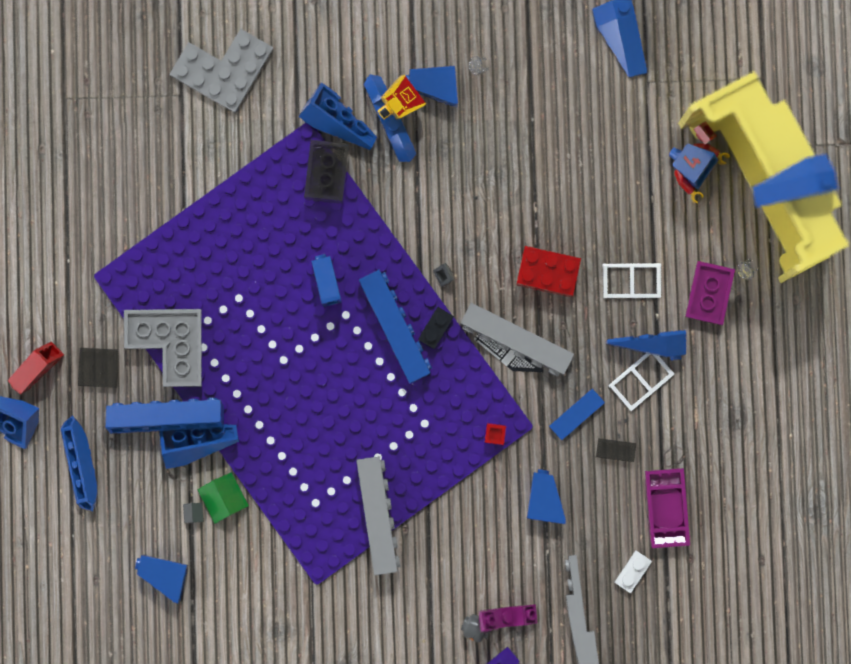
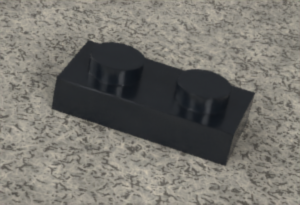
(435, 328)

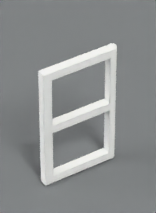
(631, 266)
(651, 390)

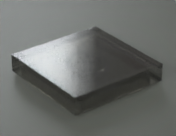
(98, 367)

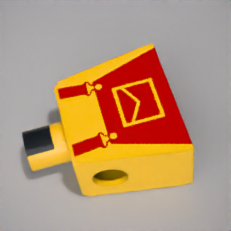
(400, 99)

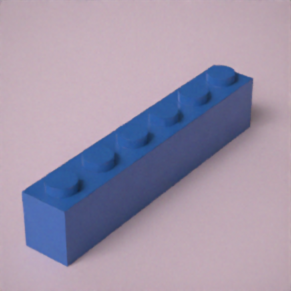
(393, 324)
(165, 416)

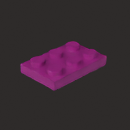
(709, 293)

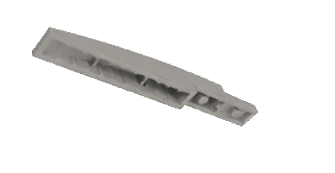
(583, 640)

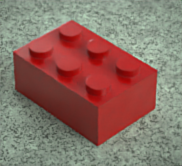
(548, 271)

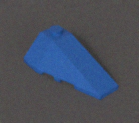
(620, 29)
(329, 115)
(803, 180)
(665, 344)
(18, 421)
(187, 446)

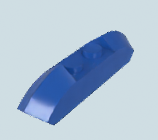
(393, 127)
(80, 464)

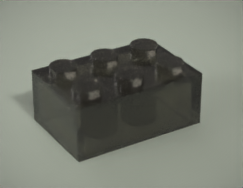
(326, 171)

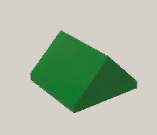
(223, 497)

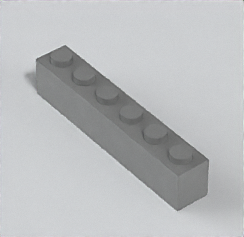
(516, 339)
(377, 515)

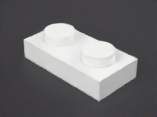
(633, 571)

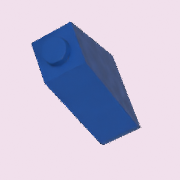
(435, 83)
(326, 280)
(544, 499)
(163, 575)

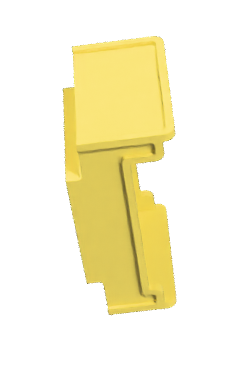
(763, 144)

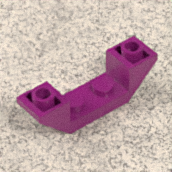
(507, 616)

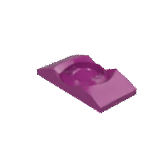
(667, 508)

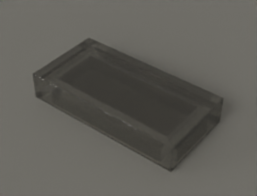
(615, 450)

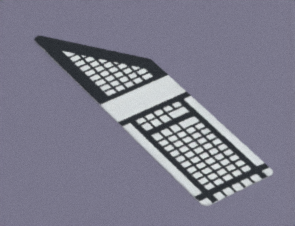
(508, 357)

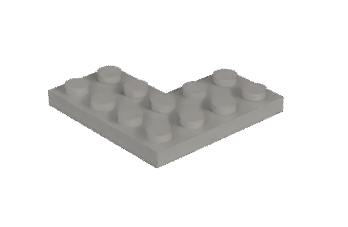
(223, 80)
(177, 334)

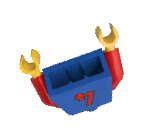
(694, 165)

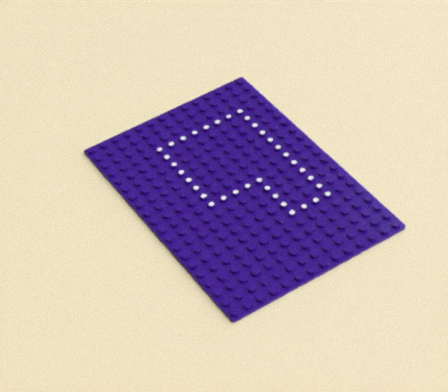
(310, 379)

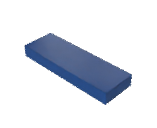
(576, 414)

